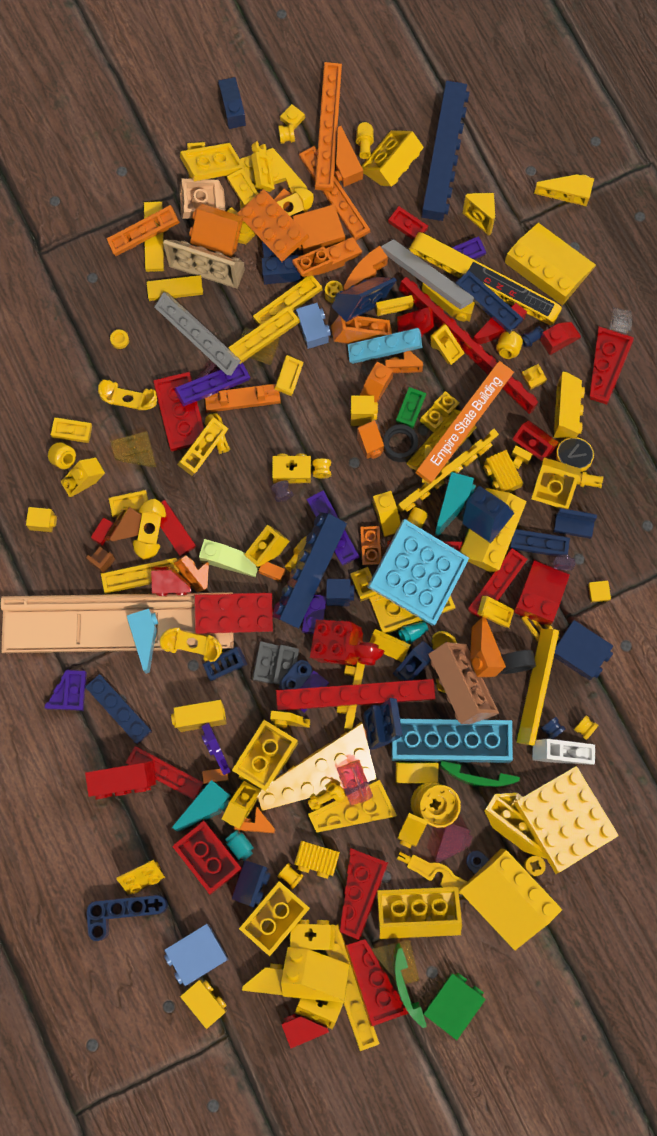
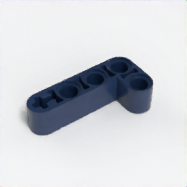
(127, 911)

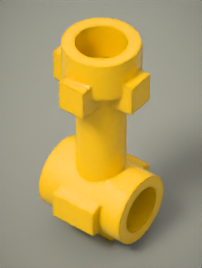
(333, 792)

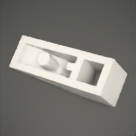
(563, 752)

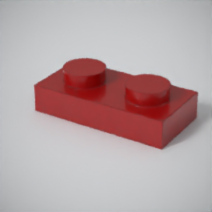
(407, 223)

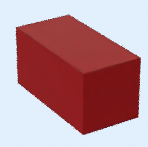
(101, 531)

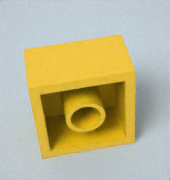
(556, 483)

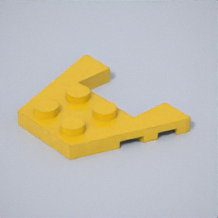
(280, 171)

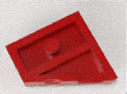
(418, 319)

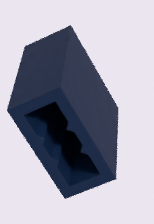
(583, 651)

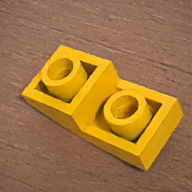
(439, 411)
(416, 772)

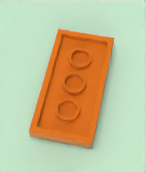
(273, 225)

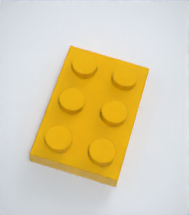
(211, 161)

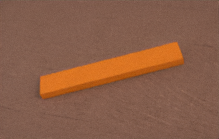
(345, 208)

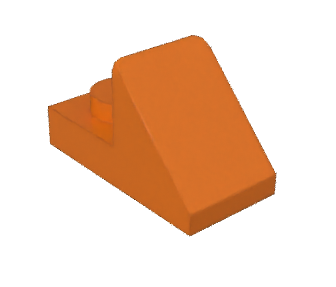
(409, 363)
(195, 576)
(261, 824)

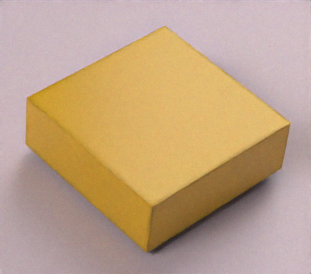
(599, 591)

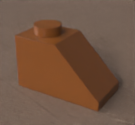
(125, 525)

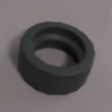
(404, 429)
(518, 661)

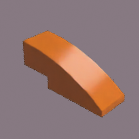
(367, 267)

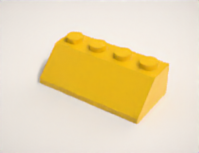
(491, 555)
(419, 912)

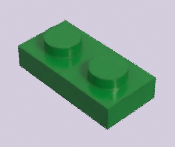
(411, 407)

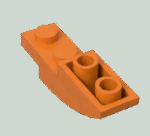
(327, 259)

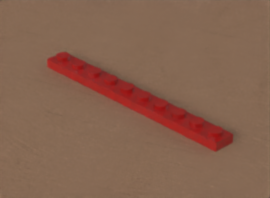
(468, 345)

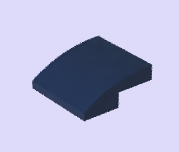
(382, 724)

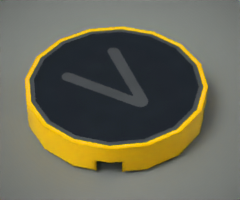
(575, 453)

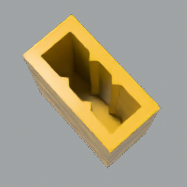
(196, 715)

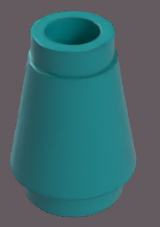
(413, 631)

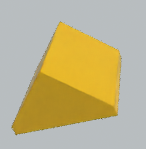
(480, 210)

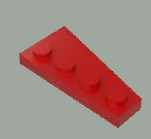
(609, 360)
(363, 881)
(377, 993)

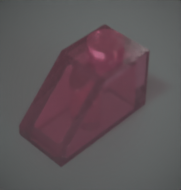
(452, 842)

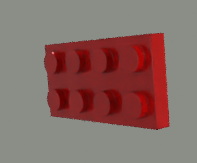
(181, 422)
(233, 613)

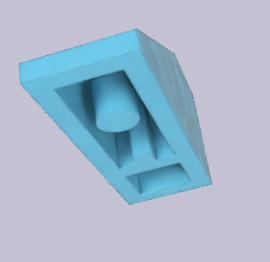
(144, 634)

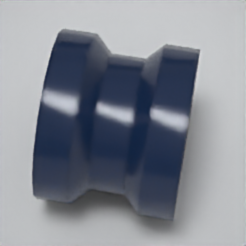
(553, 728)

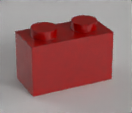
(535, 440)

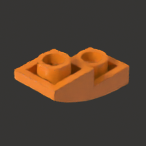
(370, 545)

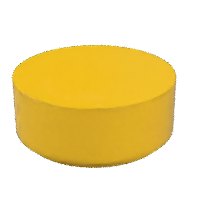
(119, 339)

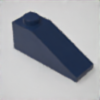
(232, 103)

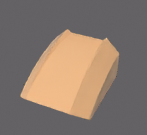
(200, 192)

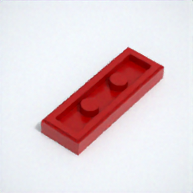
(175, 532)

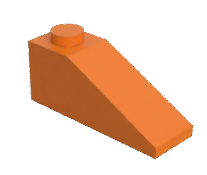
(347, 165)
(359, 329)
(484, 651)

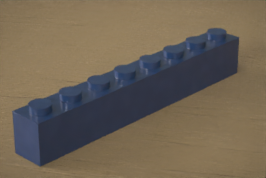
(444, 151)

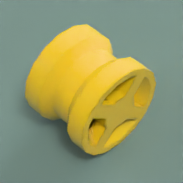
(286, 133)
(331, 288)
(321, 468)
(586, 727)
(531, 865)

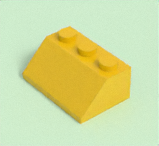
(392, 157)
(568, 406)
(274, 918)

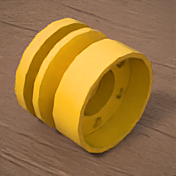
(445, 808)

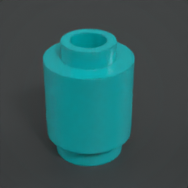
(239, 845)

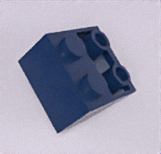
(251, 883)

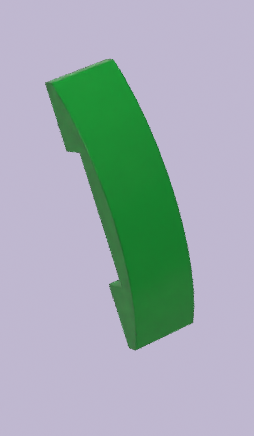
(454, 771)
(413, 1009)

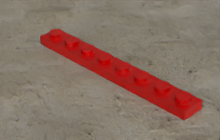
(354, 694)

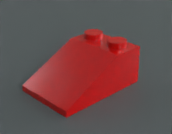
(542, 593)

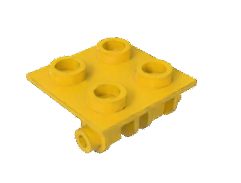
(141, 877)

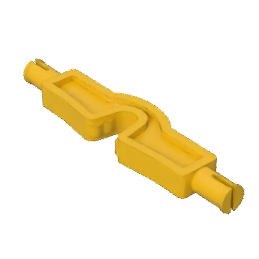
(429, 870)

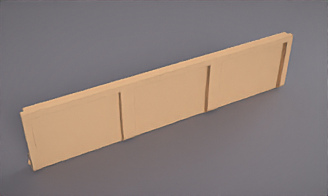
(93, 621)

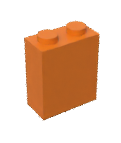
(322, 228)
(216, 229)

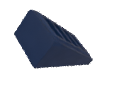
(240, 657)

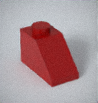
(559, 337)
(301, 1030)

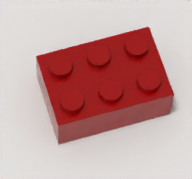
(120, 780)
(207, 857)

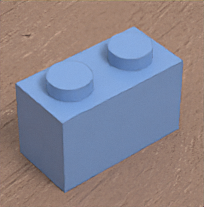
(313, 326)

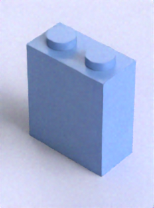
(195, 955)

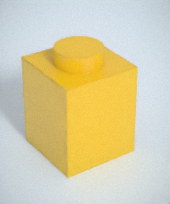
(41, 519)

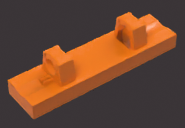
(143, 230)
(243, 398)

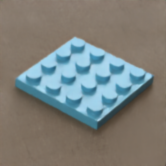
(418, 572)

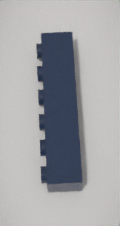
(309, 569)

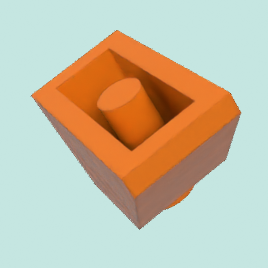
(377, 381)
(370, 440)

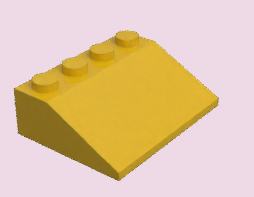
(549, 263)
(510, 899)

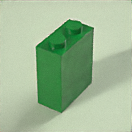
(454, 1005)

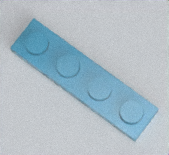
(385, 345)

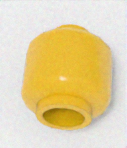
(509, 345)
(61, 455)

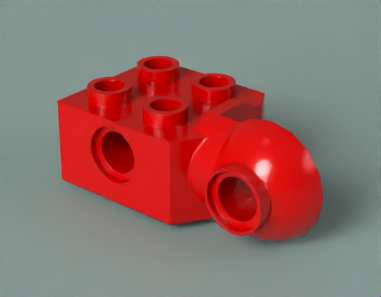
(342, 644)

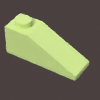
(226, 558)

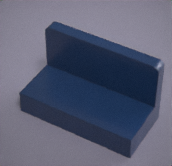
(574, 523)

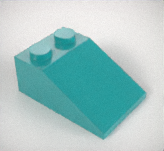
(458, 492)
(207, 805)

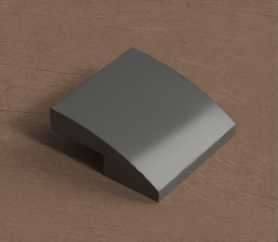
(273, 662)

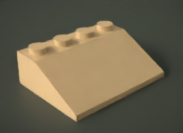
(203, 262)

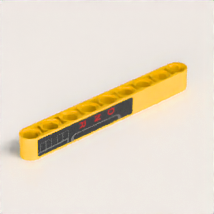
(502, 286)

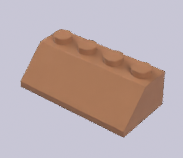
(463, 688)

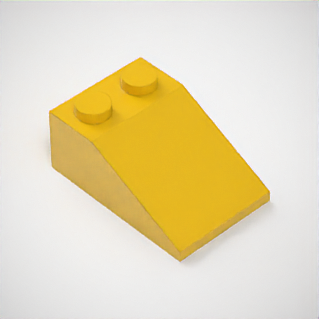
(265, 755)
(314, 976)

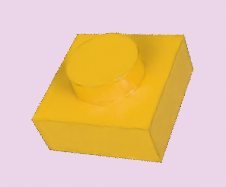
(292, 116)

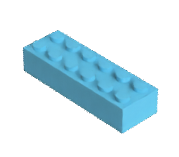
(454, 742)

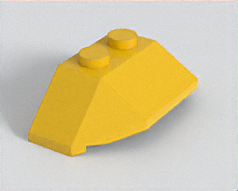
(509, 823)

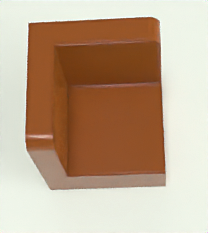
(101, 560)

